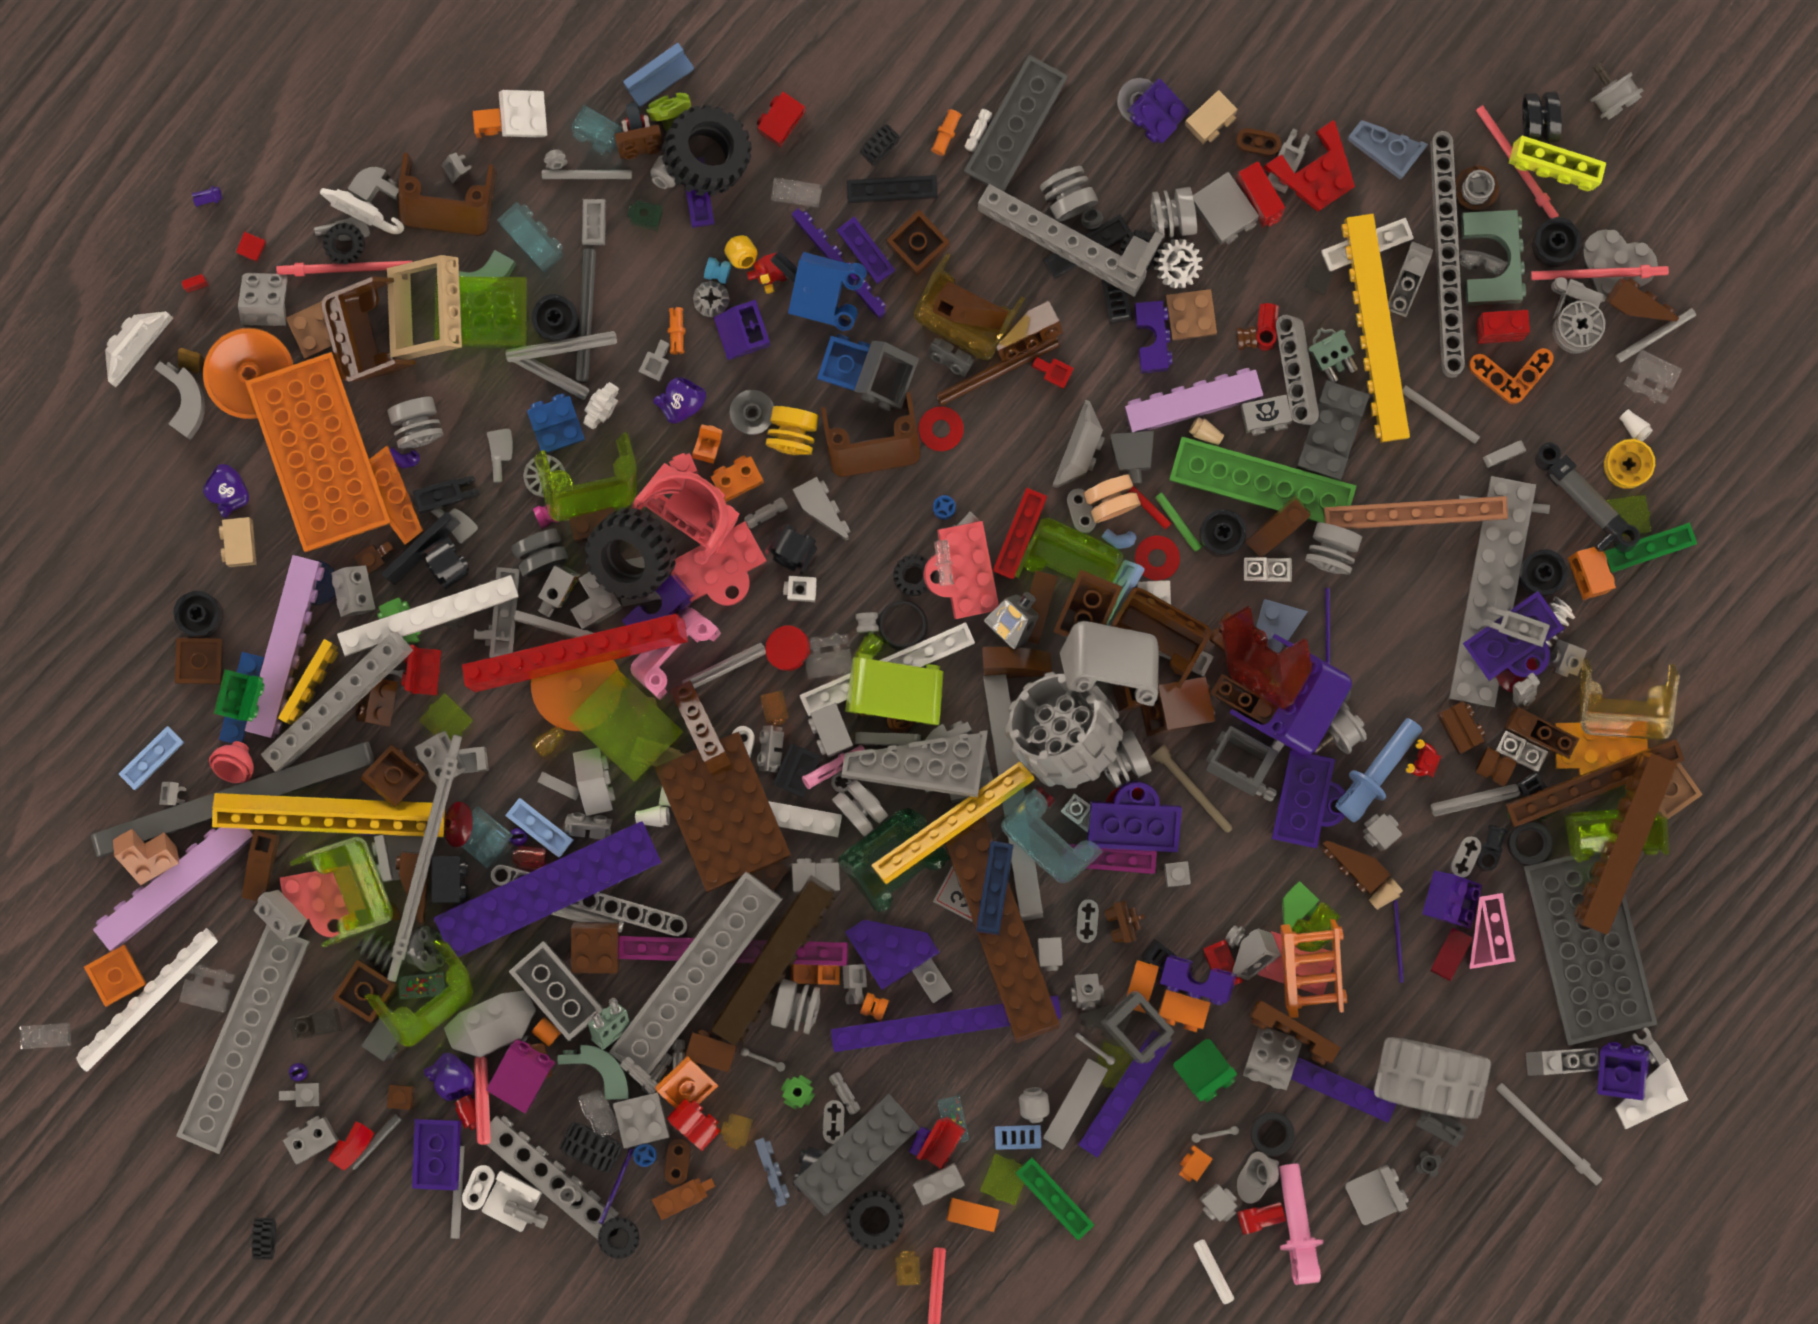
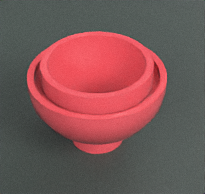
(232, 763)

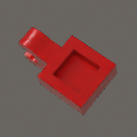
(1056, 372)

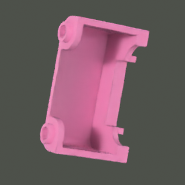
(647, 665)

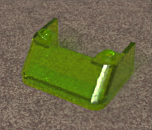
(571, 500)
(1068, 552)
(1590, 828)
(358, 884)
(411, 1027)

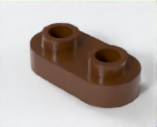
(1258, 141)
(678, 1162)

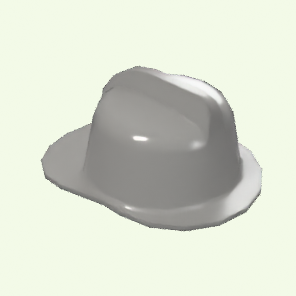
(1256, 1177)

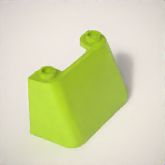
(895, 690)

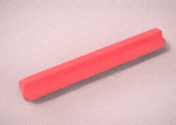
(482, 1100)
(936, 1285)

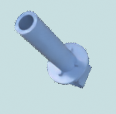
(1367, 785)

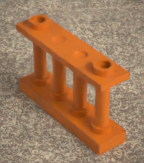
(1291, 960)

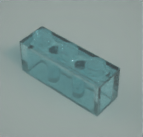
(531, 236)

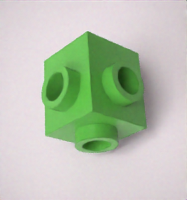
(806, 1096)

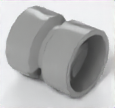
(1478, 187)

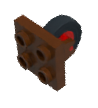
(638, 135)

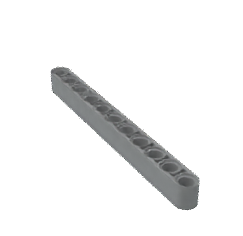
(1447, 243)
(1022, 864)

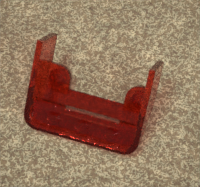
(1258, 667)

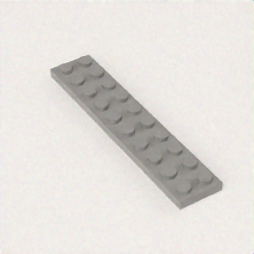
(1492, 584)
(697, 973)
(242, 1040)

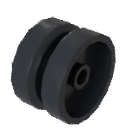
(1542, 116)

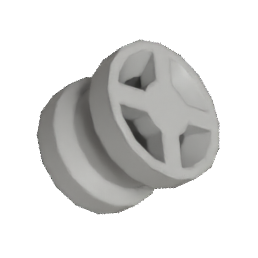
(867, 622)

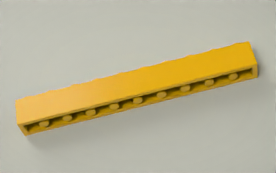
(1376, 328)
(321, 815)

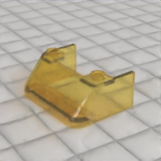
(974, 339)
(1628, 717)

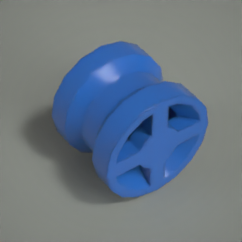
(946, 504)
(642, 1153)

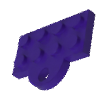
(1499, 652)
(1306, 800)
(1135, 822)

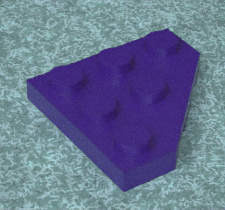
(890, 950)

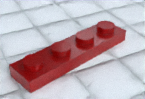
(1019, 533)

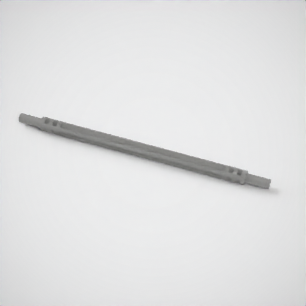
(424, 858)

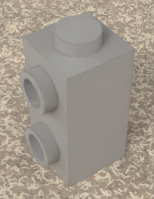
(280, 914)

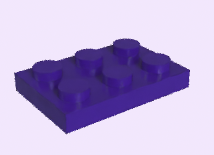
(436, 1154)

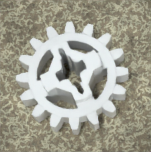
(1183, 271)
(601, 405)

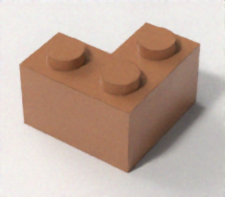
(145, 859)

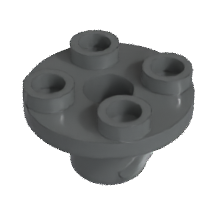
(422, 950)

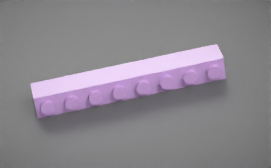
(285, 642)
(171, 885)

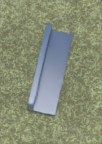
(658, 75)

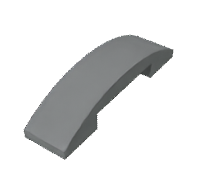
(1075, 1103)

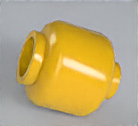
(741, 252)

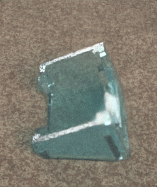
(1044, 844)

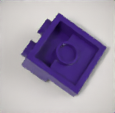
(1158, 112)
(1623, 1071)

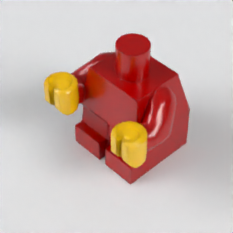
(766, 273)
(1427, 760)

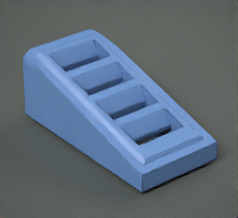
(998, 1137)

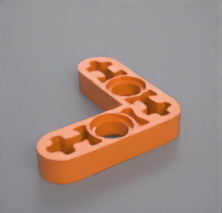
(1516, 382)

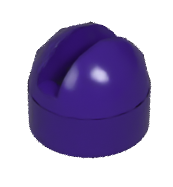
(519, 841)
(299, 1077)

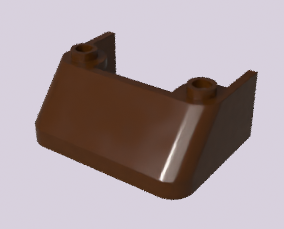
(445, 215)
(352, 333)
(875, 454)
(1175, 631)

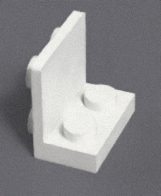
(514, 1189)

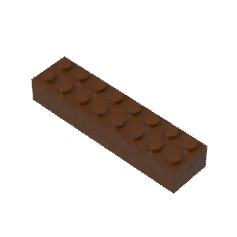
(1625, 842)

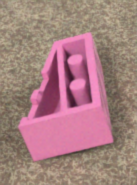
(1492, 933)

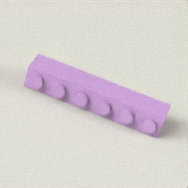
(1194, 401)

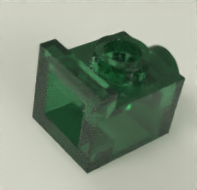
(653, 218)

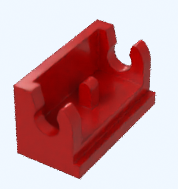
(1220, 957)

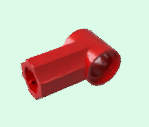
(1267, 325)
(1256, 1218)

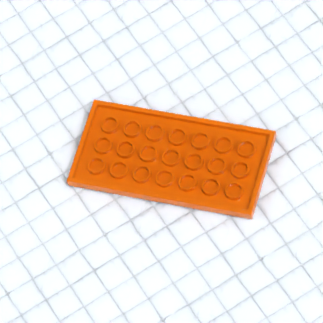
(318, 452)

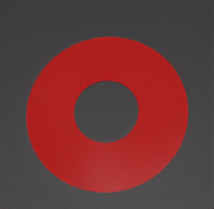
(945, 443)
(1172, 557)

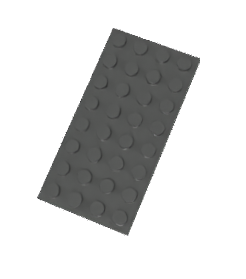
(1592, 974)

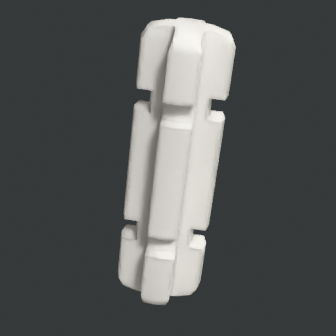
(978, 130)

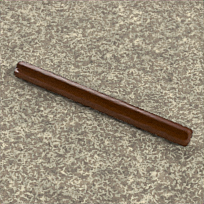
(995, 371)

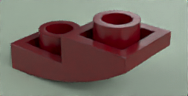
(1451, 954)

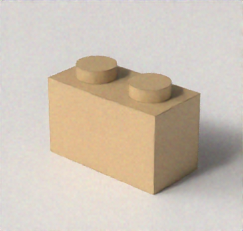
(1211, 117)
(238, 542)

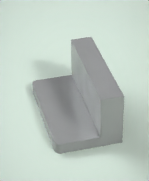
(1139, 254)

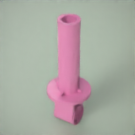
(1301, 1245)

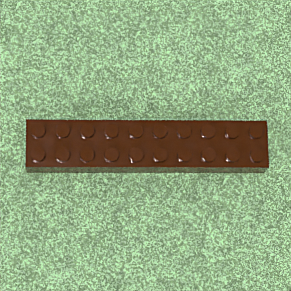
(1010, 952)

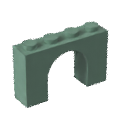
(1503, 228)

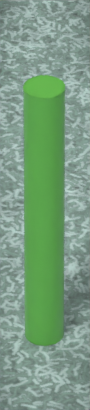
(1178, 522)

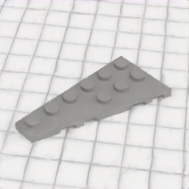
(931, 765)

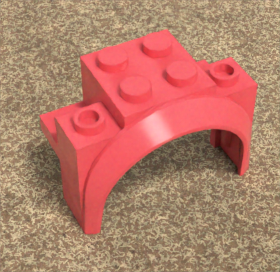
(690, 508)

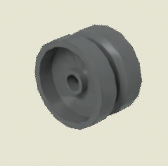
(539, 552)

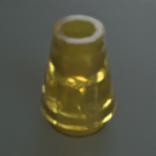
(548, 741)

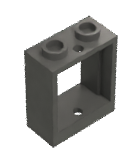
(901, 381)
(1249, 745)
(1121, 1011)

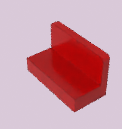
(941, 1142)

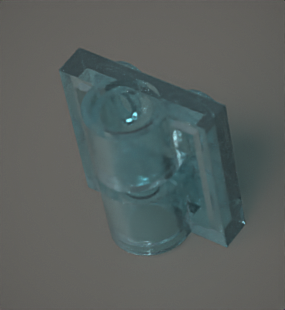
(487, 838)

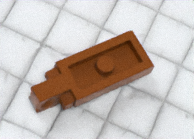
(682, 1197)

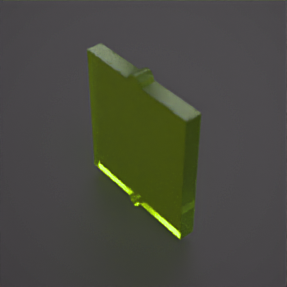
(1633, 511)
(446, 716)
(1115, 1071)
(1002, 1181)

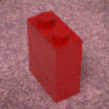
(1260, 194)
(1502, 326)

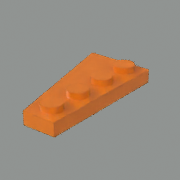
(396, 497)

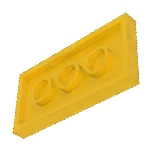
(314, 674)

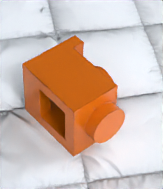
(487, 122)
(1194, 1164)

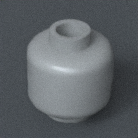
(660, 176)
(1034, 1104)

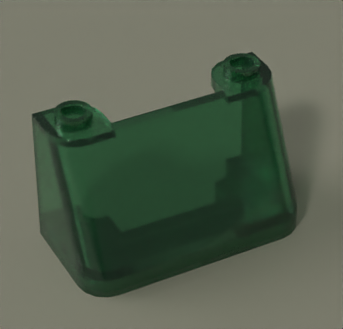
(889, 835)

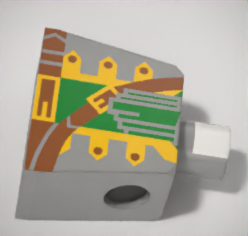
(563, 581)

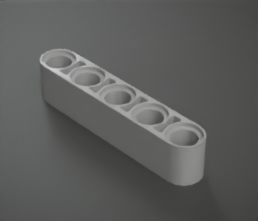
(1290, 362)

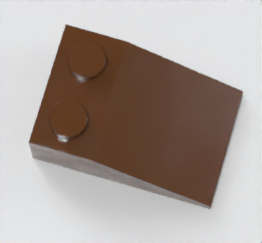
(1089, 601)

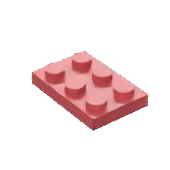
(1275, 970)

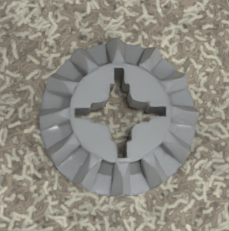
(718, 305)

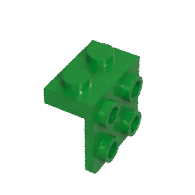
(239, 696)
(1205, 1070)

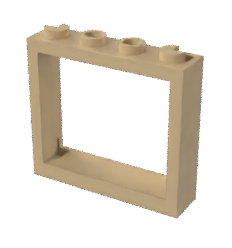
(401, 312)

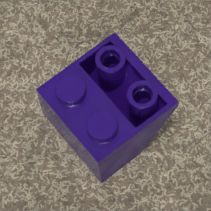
(742, 330)
(1452, 899)

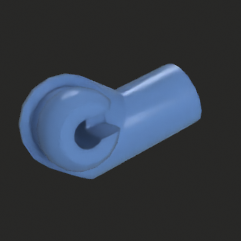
(1119, 541)

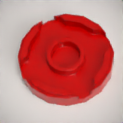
(787, 648)

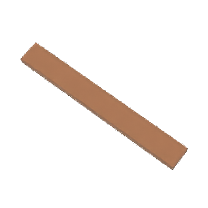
(1417, 513)

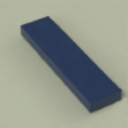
(994, 888)

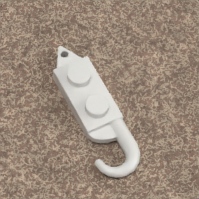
(360, 210)

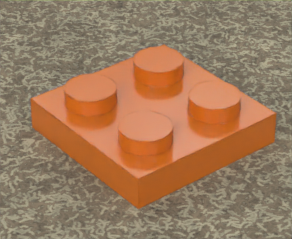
(115, 975)
(686, 1082)

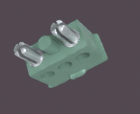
(1326, 347)
(609, 1024)

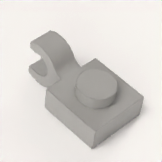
(655, 364)
(854, 979)
(1656, 1055)
(305, 1095)

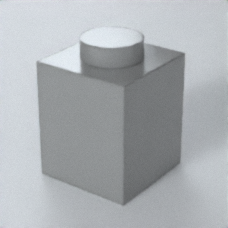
(1177, 874)

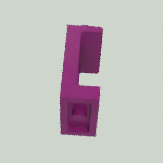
(520, 1075)

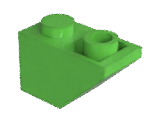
(1297, 904)

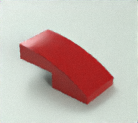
(347, 1152)

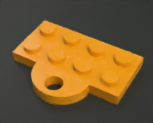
(1596, 750)

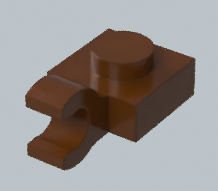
(373, 557)

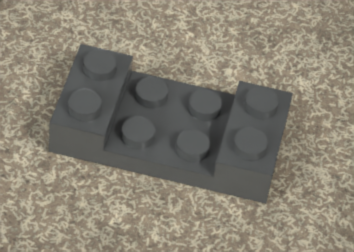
(1334, 431)

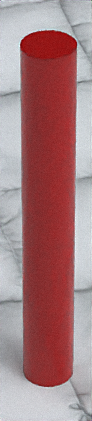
(1151, 509)

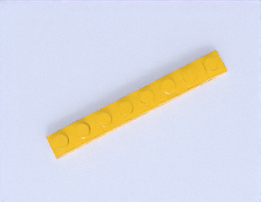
(952, 822)

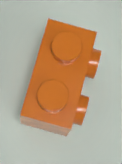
(737, 478)
(1591, 573)
(1184, 1010)

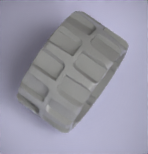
(1043, 714)
(1432, 1077)

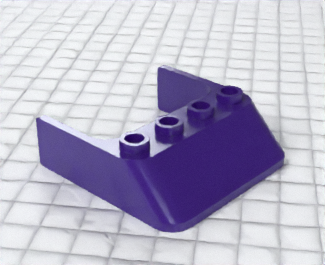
(1312, 712)

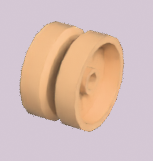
(1111, 497)

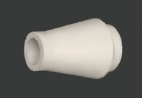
(1636, 426)
(654, 816)

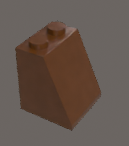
(1179, 708)

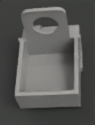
(1572, 292)

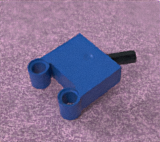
(819, 287)

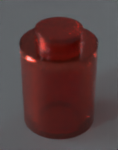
(530, 857)

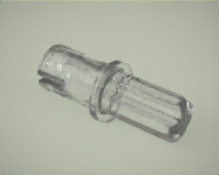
(943, 563)

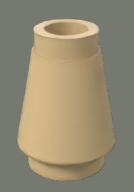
(1205, 431)
(1387, 892)

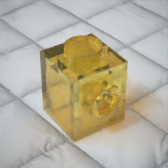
(736, 1130)
(908, 1269)

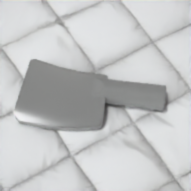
(321, 230)
(501, 450)
(464, 529)

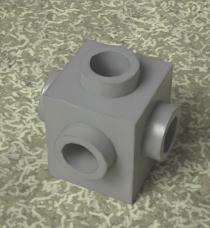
(1567, 658)
(1087, 991)

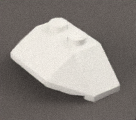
(132, 342)

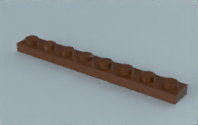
(1585, 785)

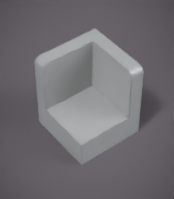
(474, 759)

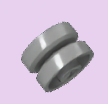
(862, 805)

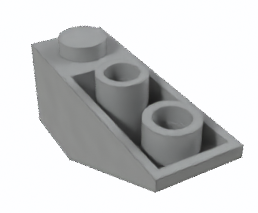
(1409, 278)
(816, 504)
(1562, 1061)

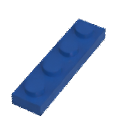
(234, 729)

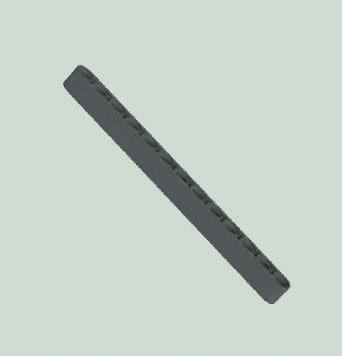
(274, 784)

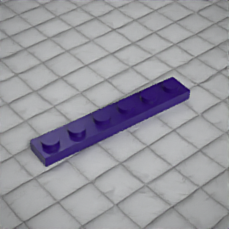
(819, 238)
(1342, 1089)
(1121, 1100)

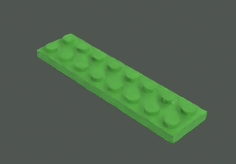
(1256, 479)

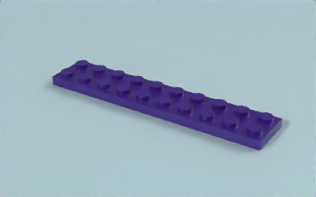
(548, 889)

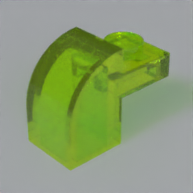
(1318, 922)

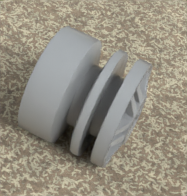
(1066, 188)
(1174, 212)
(1566, 331)
(416, 428)
(1333, 549)
(1129, 757)
(796, 1006)

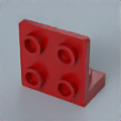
(422, 671)

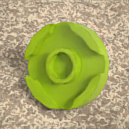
(668, 109)

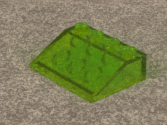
(491, 312)
(626, 725)

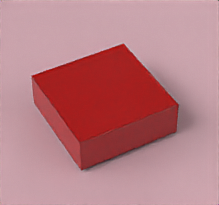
(250, 246)
(195, 283)

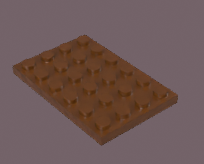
(723, 814)

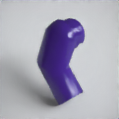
(405, 460)

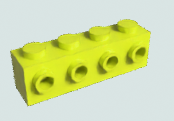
(1557, 163)

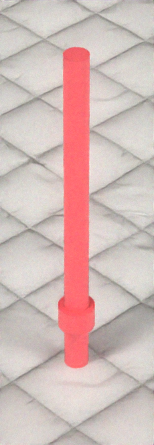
(1542, 199)
(301, 269)
(1643, 271)

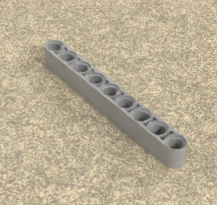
(600, 906)

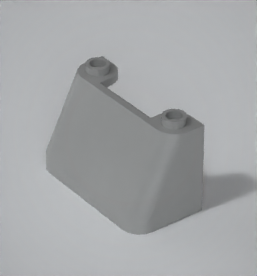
(1112, 657)

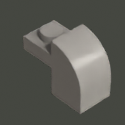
(370, 181)

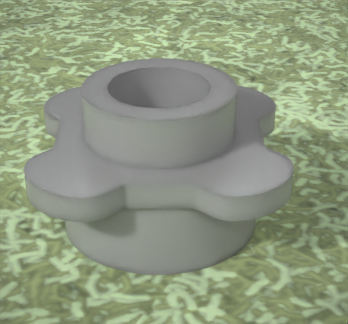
(555, 159)
(1235, 936)
(561, 1194)

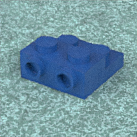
(843, 362)
(555, 423)

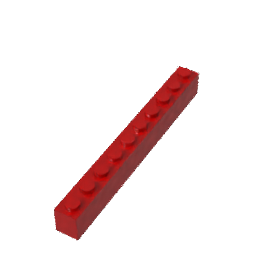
(575, 653)

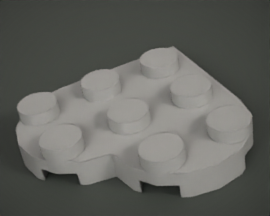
(1610, 250)

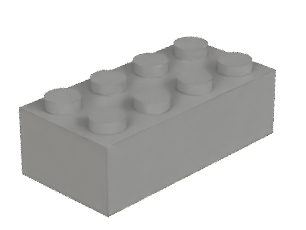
(556, 990)

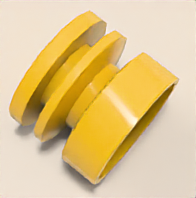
(791, 435)
(1639, 455)

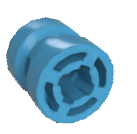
(717, 270)

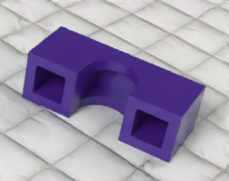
(1152, 316)
(674, 597)
(1178, 976)

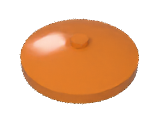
(239, 358)
(564, 692)

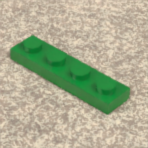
(1652, 547)
(1054, 1199)

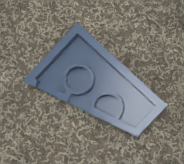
(1388, 149)
(1279, 620)
(773, 1170)

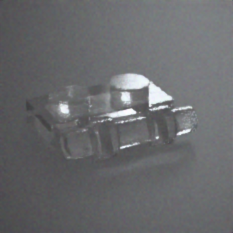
(1655, 370)
(828, 663)
(206, 995)

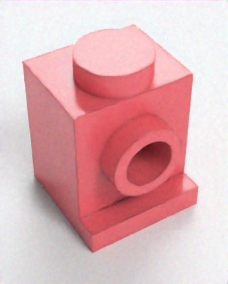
(683, 463)

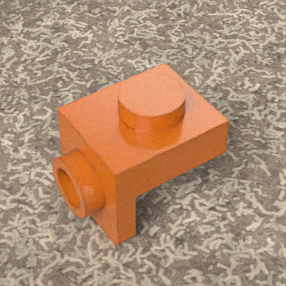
(707, 444)

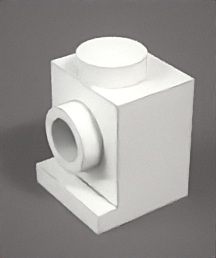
(809, 585)

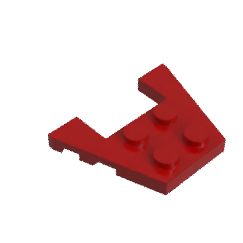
(1322, 179)

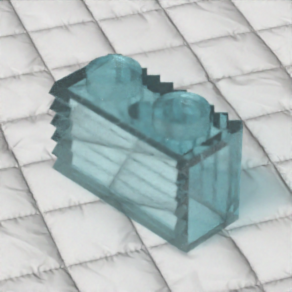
(596, 130)

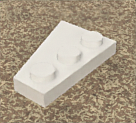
(1661, 1094)

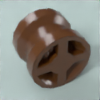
(1246, 338)

